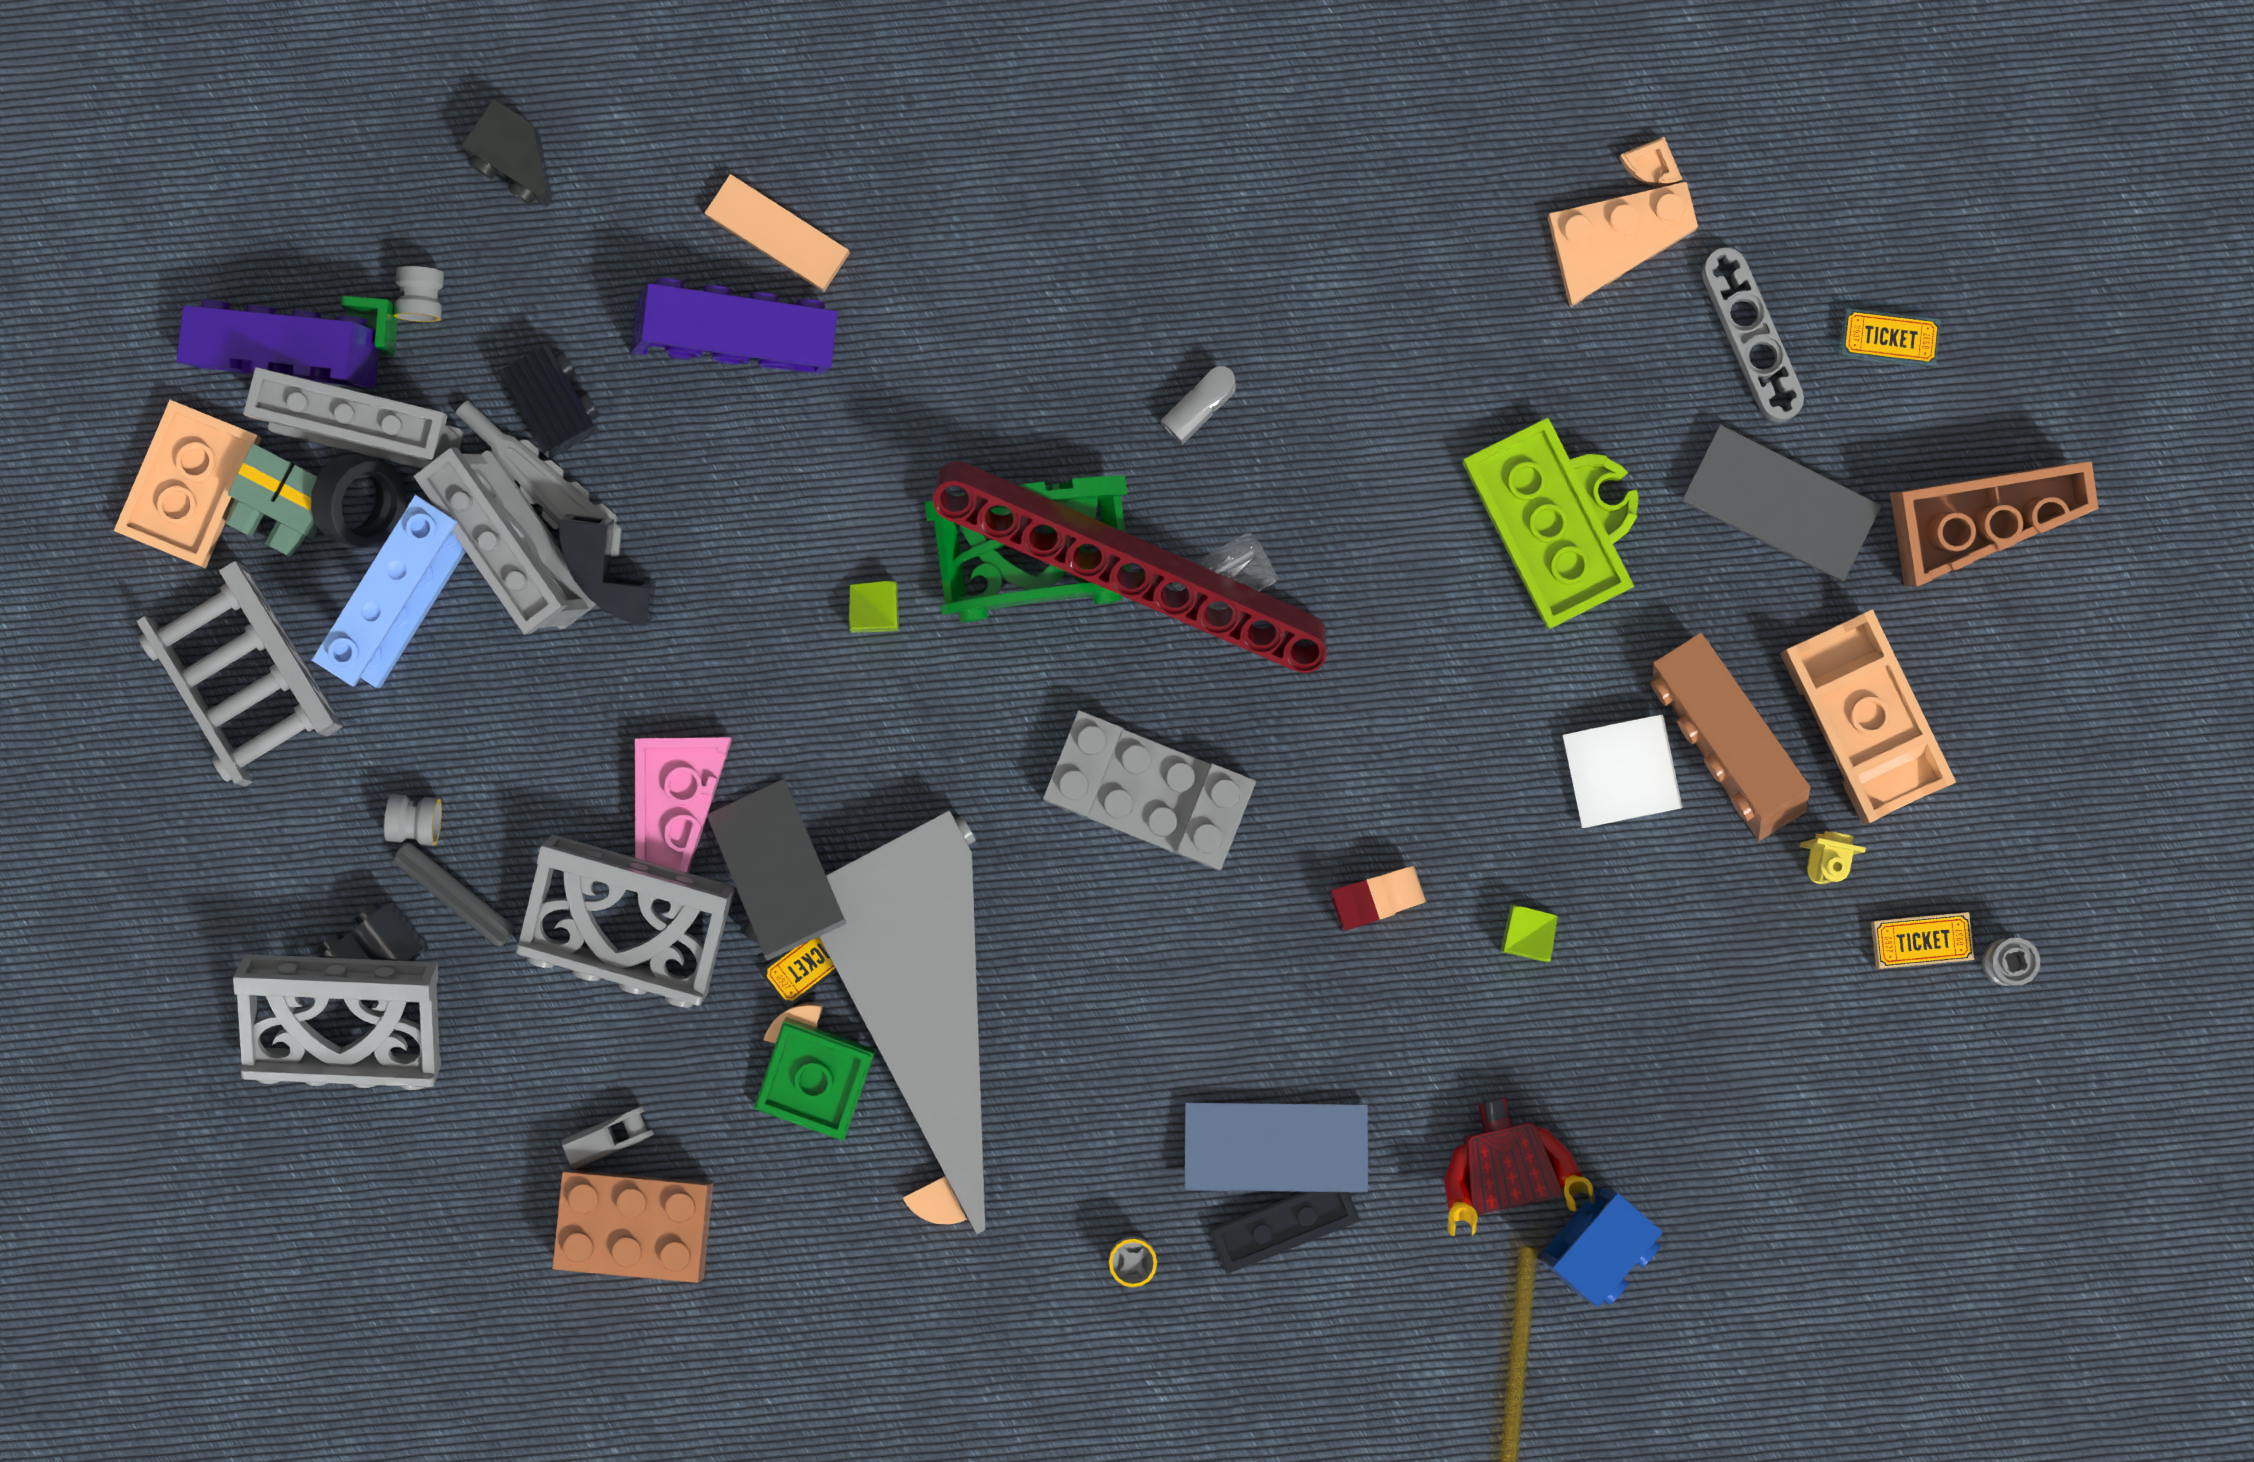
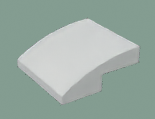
(1622, 771)

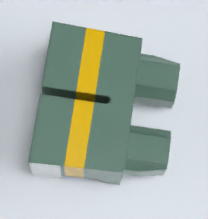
(277, 490)

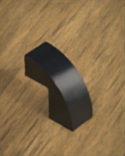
(587, 553)

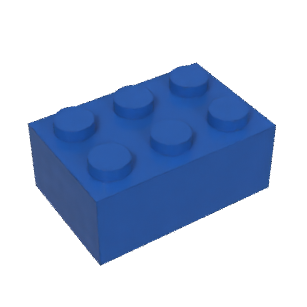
(1601, 1247)

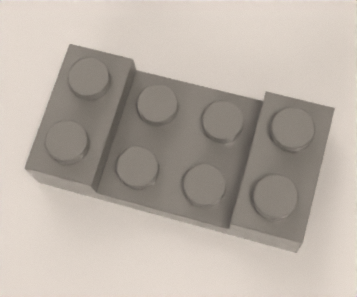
(1149, 791)

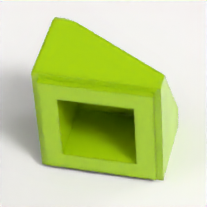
(874, 607)
(1529, 933)

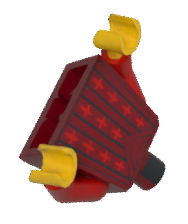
(1508, 1168)

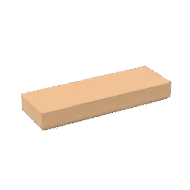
(777, 233)

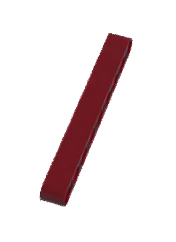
(1120, 548)

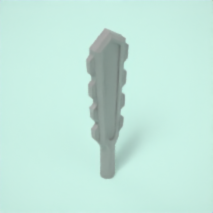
(538, 479)

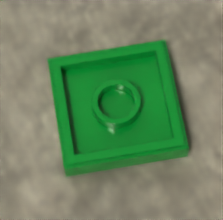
(814, 1079)

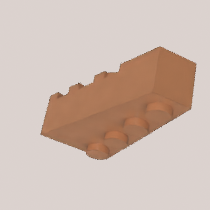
(1968, 519)
(1731, 737)

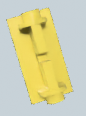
(1830, 856)

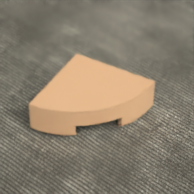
(1652, 164)
(806, 1013)
(936, 1203)

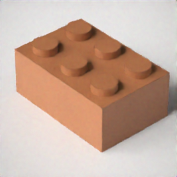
(633, 1226)

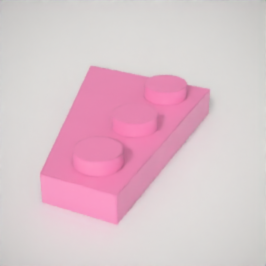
(674, 796)

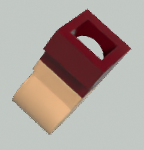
(1376, 898)

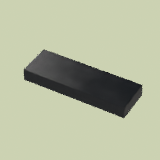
(1281, 1227)

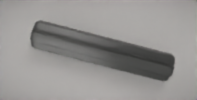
(454, 894)

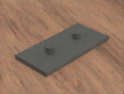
(1781, 503)
(776, 869)

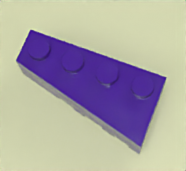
(734, 327)
(291, 345)

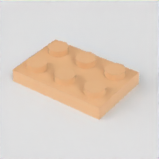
(184, 484)

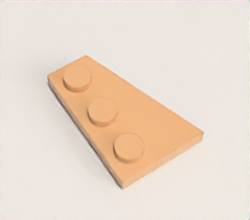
(1617, 234)

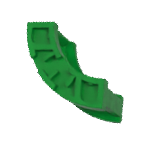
(1079, 495)

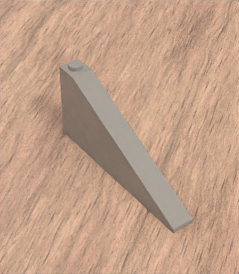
(915, 985)

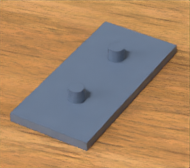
(1276, 1147)

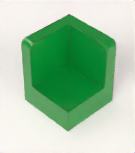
(379, 317)

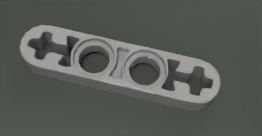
(1745, 337)

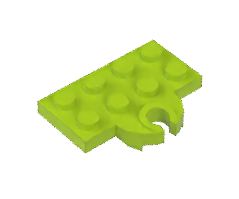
(1555, 520)

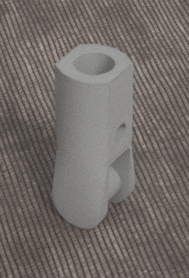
(1200, 404)
(600, 1140)

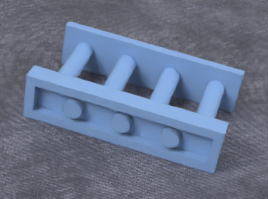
(393, 596)

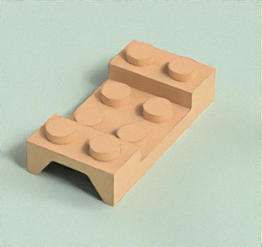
(1868, 717)

